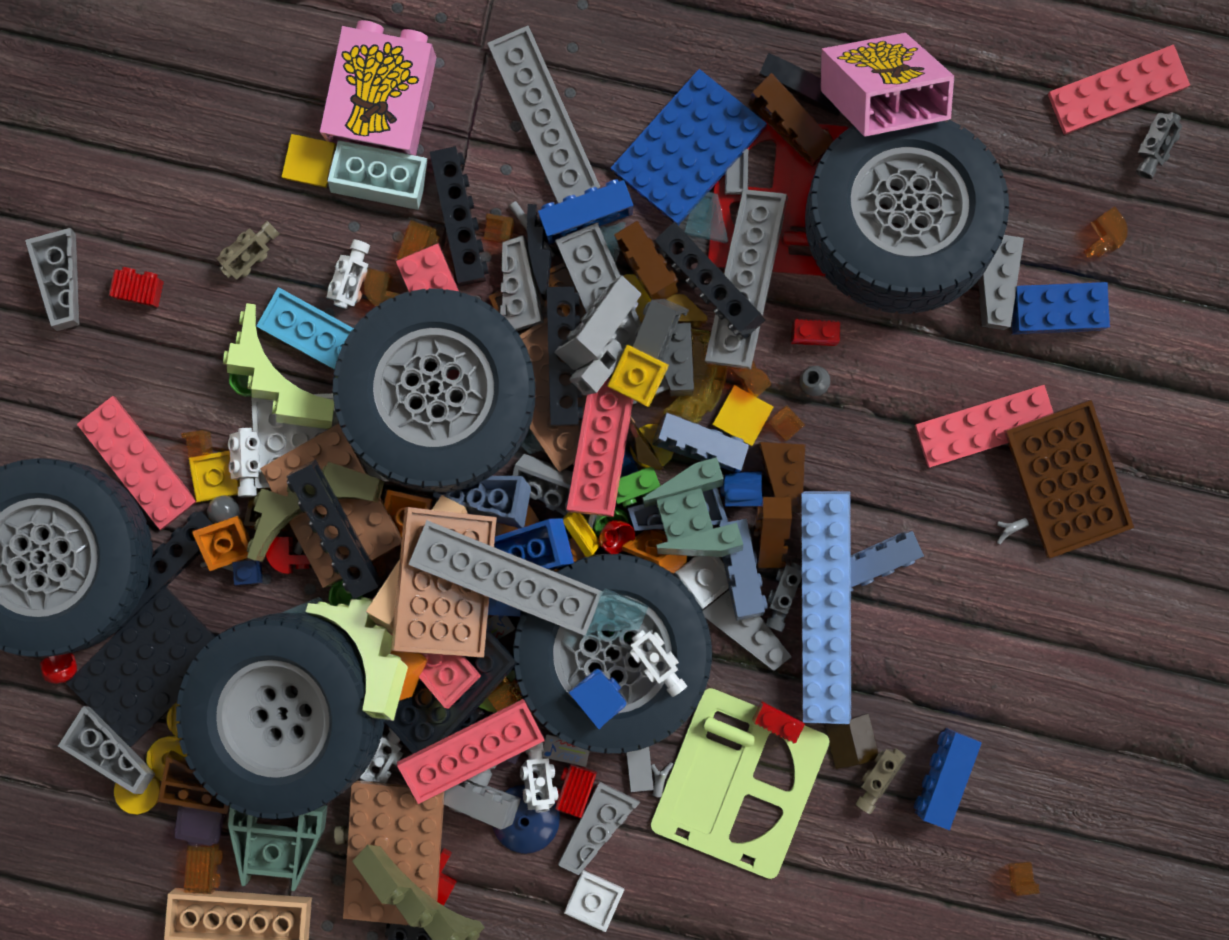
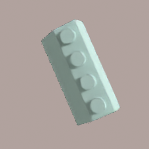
(377, 175)

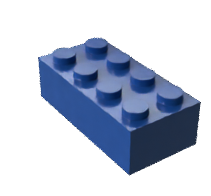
(579, 212)
(1061, 308)
(539, 543)
(947, 778)

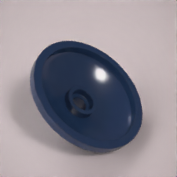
(530, 837)

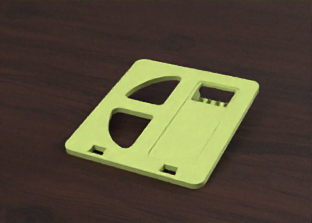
(713, 779)

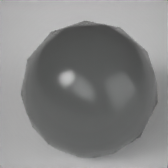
(815, 381)
(222, 508)

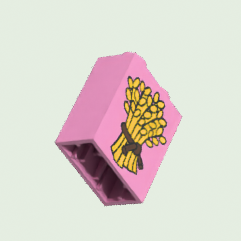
(886, 84)
(379, 88)

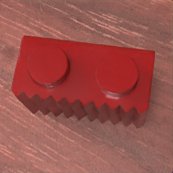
(136, 288)
(815, 332)
(778, 722)
(575, 790)

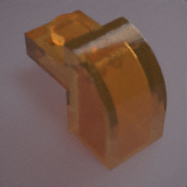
(1112, 233)
(378, 286)

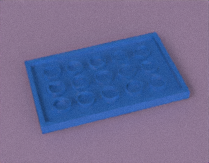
(688, 147)

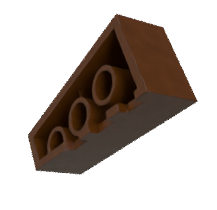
(790, 119)

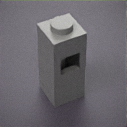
(593, 374)

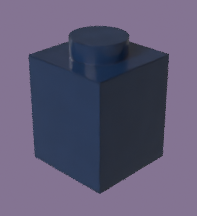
(247, 572)

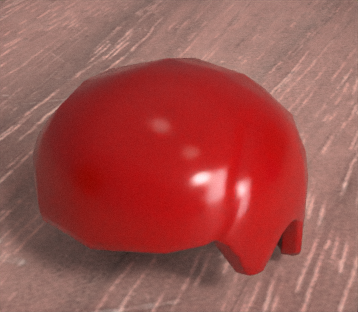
(615, 535)
(58, 668)

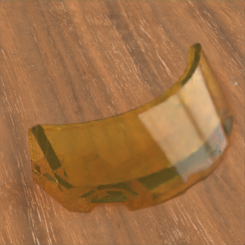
(707, 381)

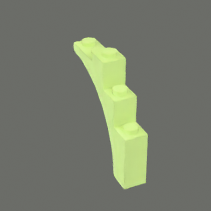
(290, 402)
(383, 670)

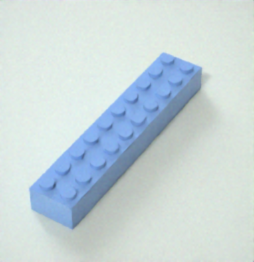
(826, 607)

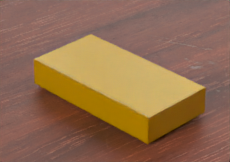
(581, 533)

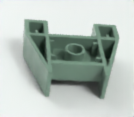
(687, 516)
(274, 848)

